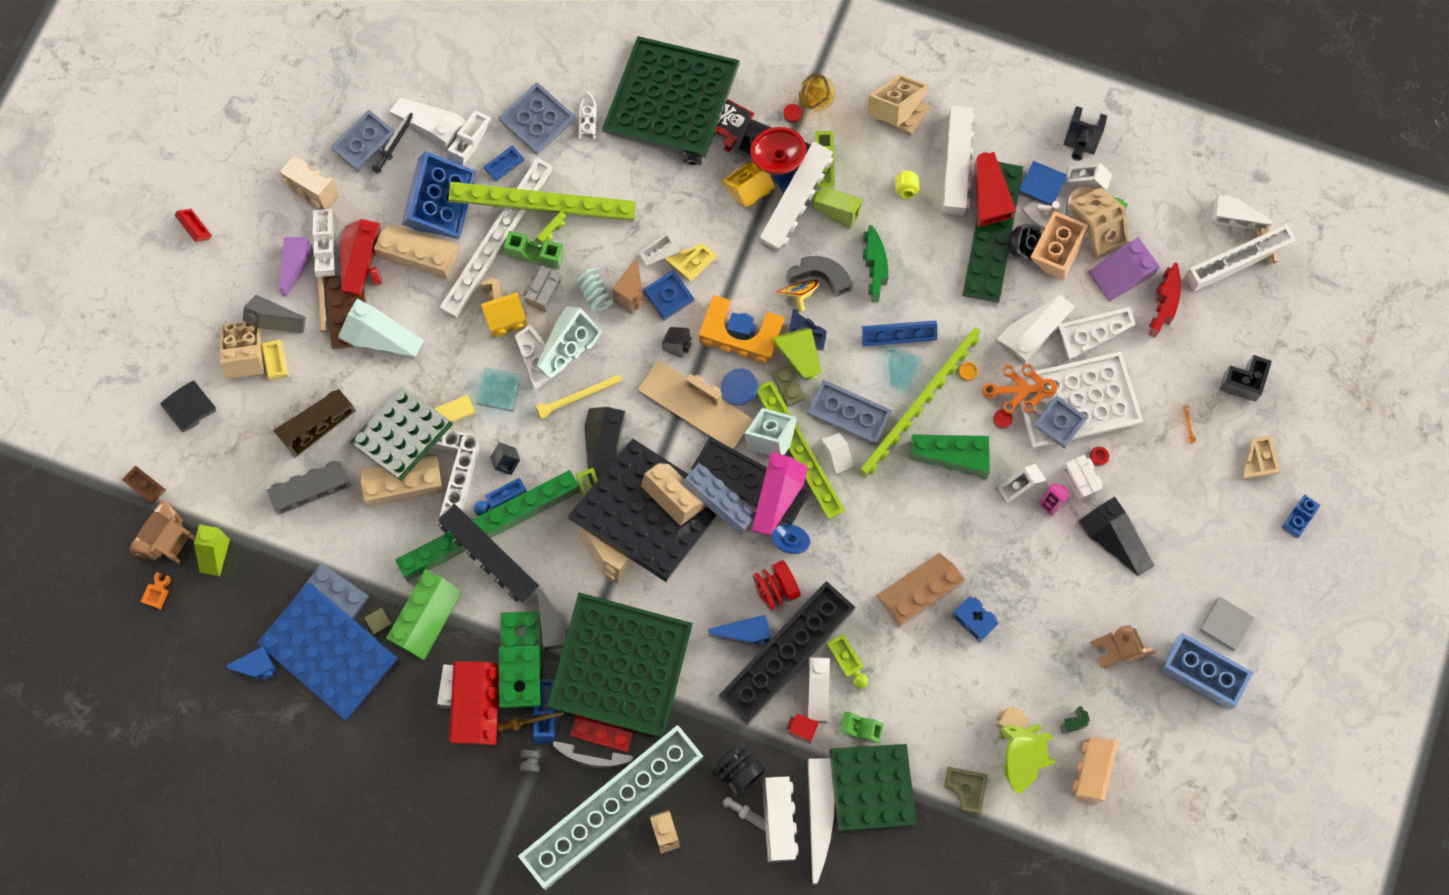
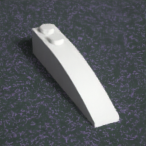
(1238, 258)
(821, 812)

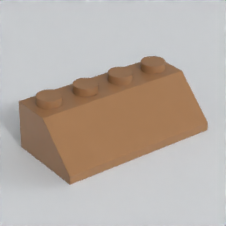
(920, 589)

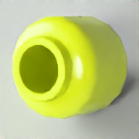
(907, 184)

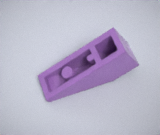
(294, 260)

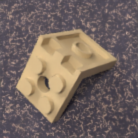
(1104, 216)

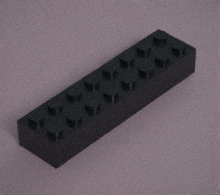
(786, 653)

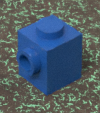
(741, 326)

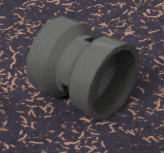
(530, 761)

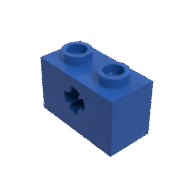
(980, 628)

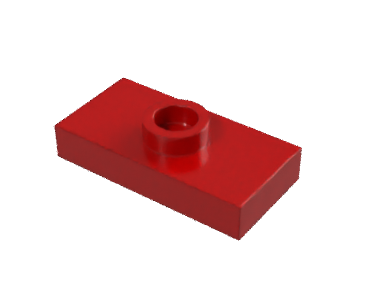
(193, 225)

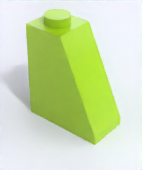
(837, 205)
(800, 352)
(210, 549)

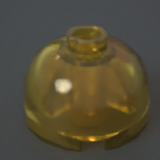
(817, 92)

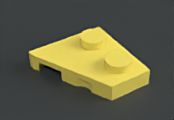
(691, 261)

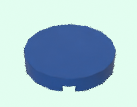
(739, 387)

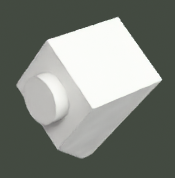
(1088, 175)
(1021, 483)

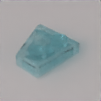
(902, 367)

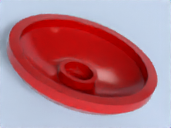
(778, 143)

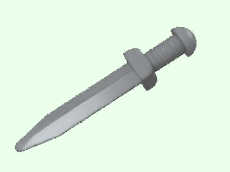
(745, 813)

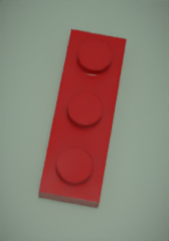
(601, 734)

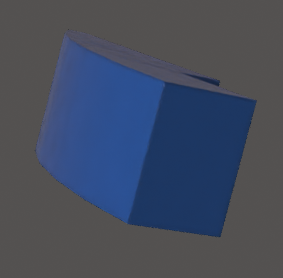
(544, 729)

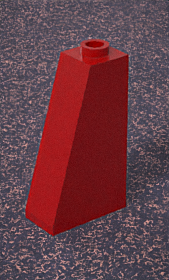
(992, 194)

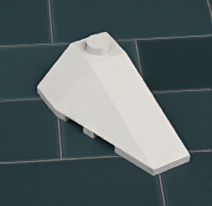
(432, 122)

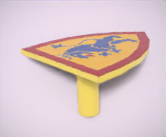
(801, 291)

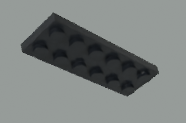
(742, 475)

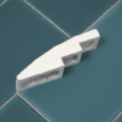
(323, 242)

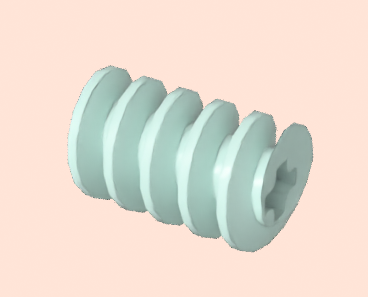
(592, 291)

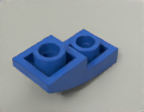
(1301, 516)

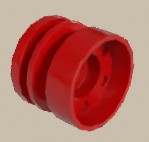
(776, 585)

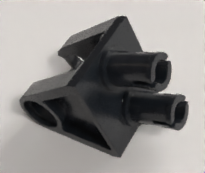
(1082, 135)

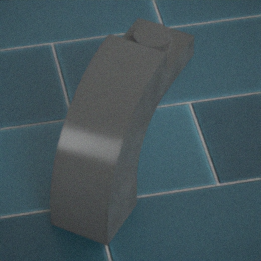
(823, 268)

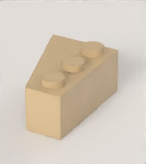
(309, 183)

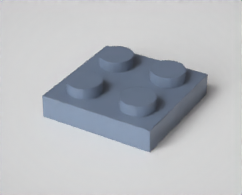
(1060, 421)

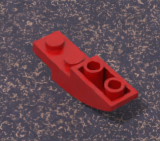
(1168, 299)

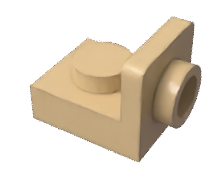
(493, 286)

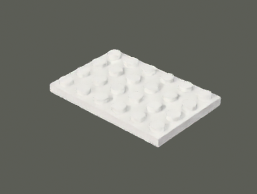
(1092, 386)

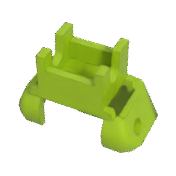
(1025, 755)

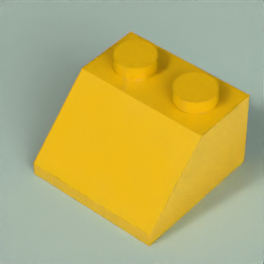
(748, 184)
(504, 315)

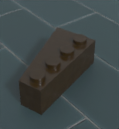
(314, 422)

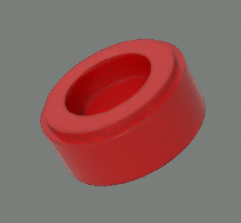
(792, 113)
(375, 276)
(1002, 419)
(1099, 456)

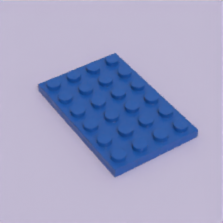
(327, 650)

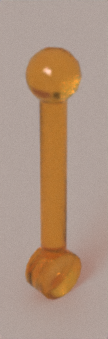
(1191, 439)

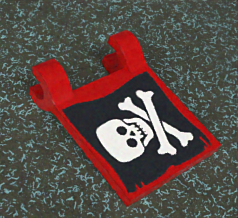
(732, 123)

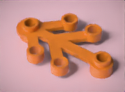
(1022, 389)

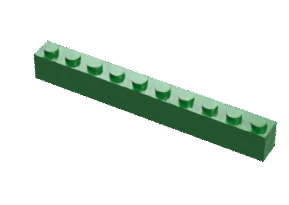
(492, 523)

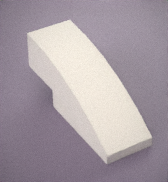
(468, 138)

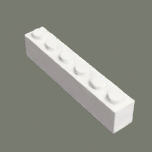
(957, 160)
(796, 196)

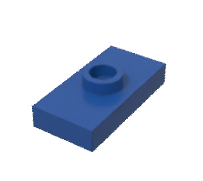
(503, 163)

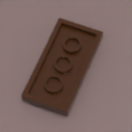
(339, 306)

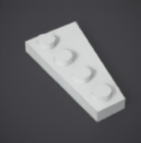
(1089, 332)

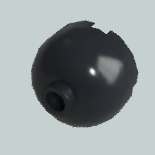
(1024, 240)

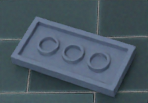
(849, 412)
(719, 498)

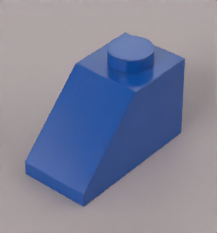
(254, 665)

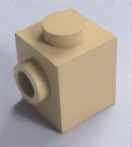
(1011, 716)

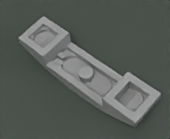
(618, 760)

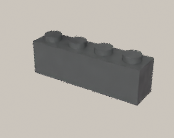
(308, 487)

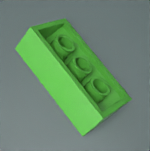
(424, 615)

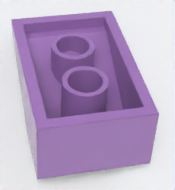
(1124, 269)

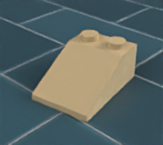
(896, 99)
(608, 560)

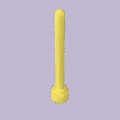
(545, 409)

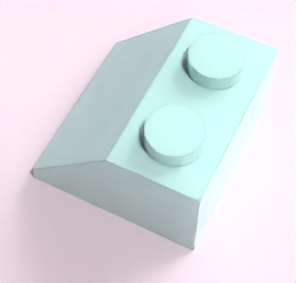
(770, 432)

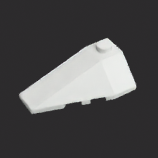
(1032, 330)

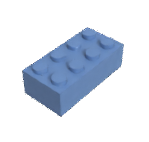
(1206, 671)

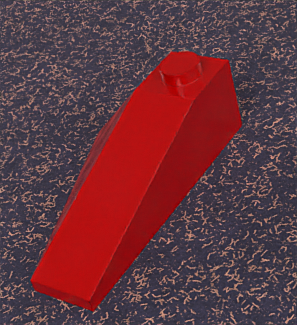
(357, 254)

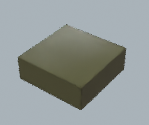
(378, 621)

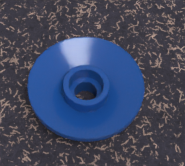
(790, 539)

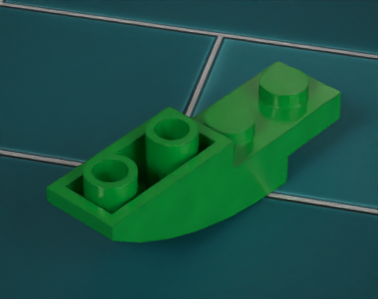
(876, 260)

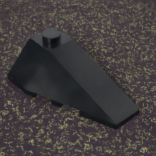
(602, 437)
(1115, 532)

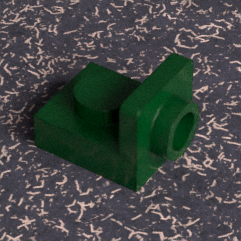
(1072, 724)

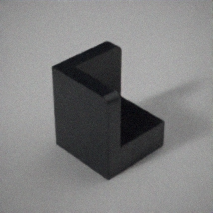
(505, 458)

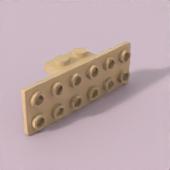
(695, 403)

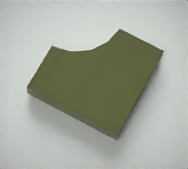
(968, 787)

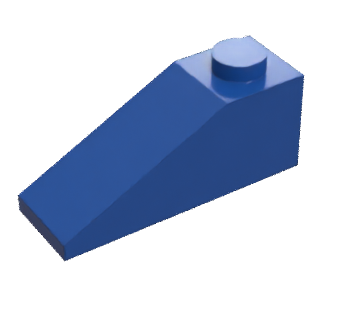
(749, 631)

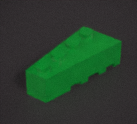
(954, 452)

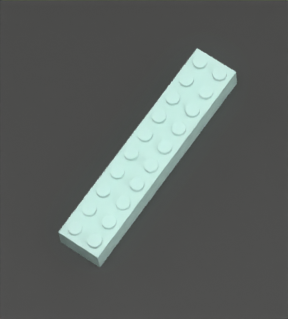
(611, 807)

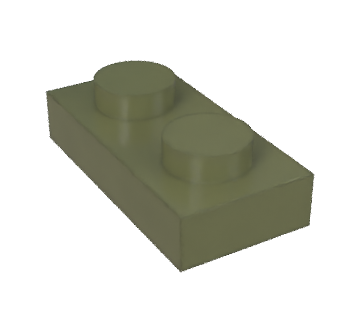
(788, 386)

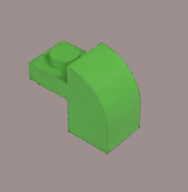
(861, 728)

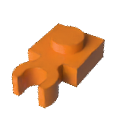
(156, 594)

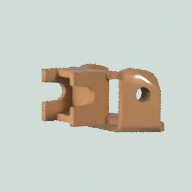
(161, 535)
(1120, 649)

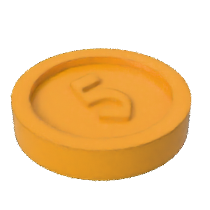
(968, 371)

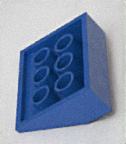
(428, 198)

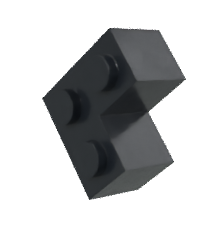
(1247, 382)

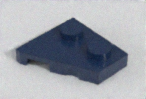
(799, 322)

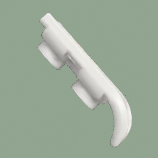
(587, 112)

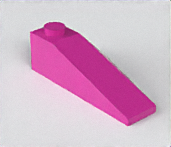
(780, 486)

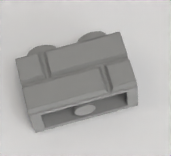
(542, 288)

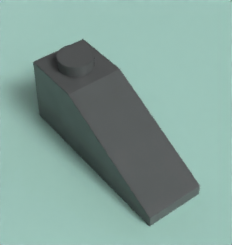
(272, 316)
(552, 626)

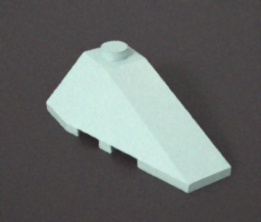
(373, 329)
(569, 338)

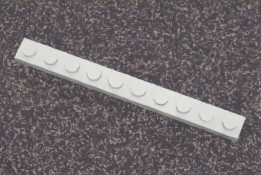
(492, 244)

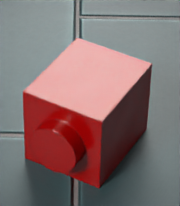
(802, 728)

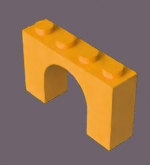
(759, 347)

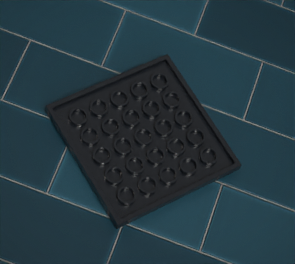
(632, 521)

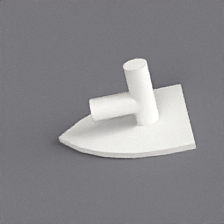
(1041, 213)

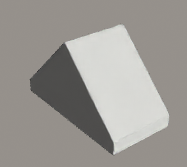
(838, 452)

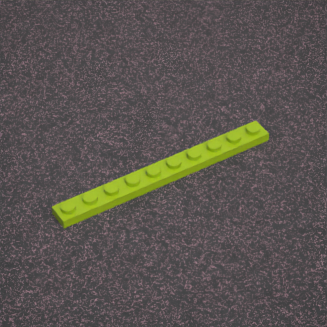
(541, 201)
(916, 409)

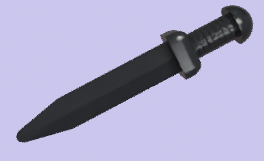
(386, 154)

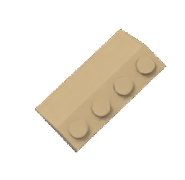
(416, 250)
(382, 487)

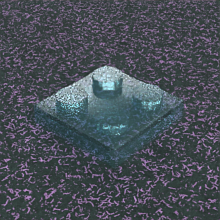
(498, 389)

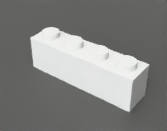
(779, 820)

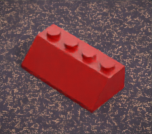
(474, 703)

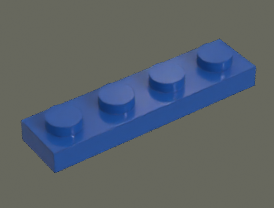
(899, 333)

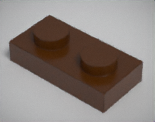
(144, 484)

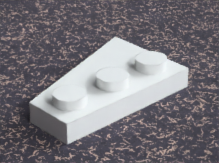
(531, 348)

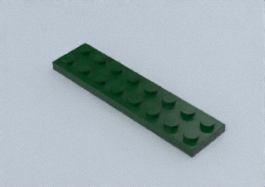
(990, 247)

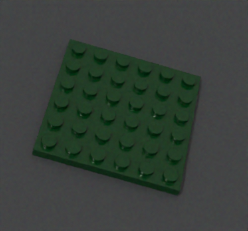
(671, 96)
(620, 665)

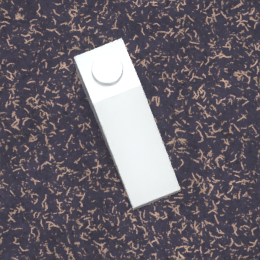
(1238, 214)
(818, 688)

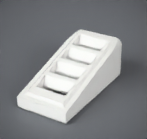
(662, 247)

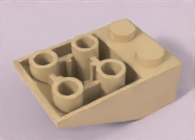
(241, 350)

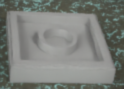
(1227, 623)

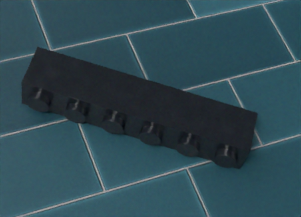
(484, 549)

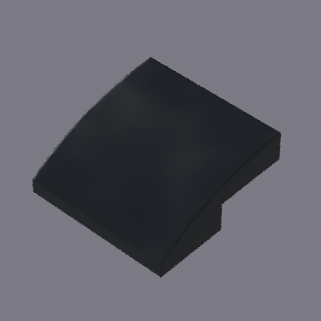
(188, 406)

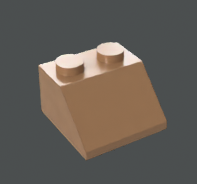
(628, 289)

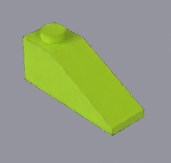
(826, 139)

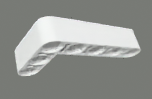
(459, 471)

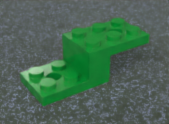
(520, 659)

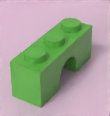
(546, 254)

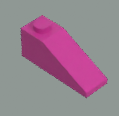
(1054, 498)

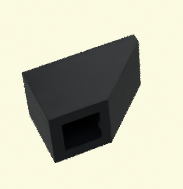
(677, 341)

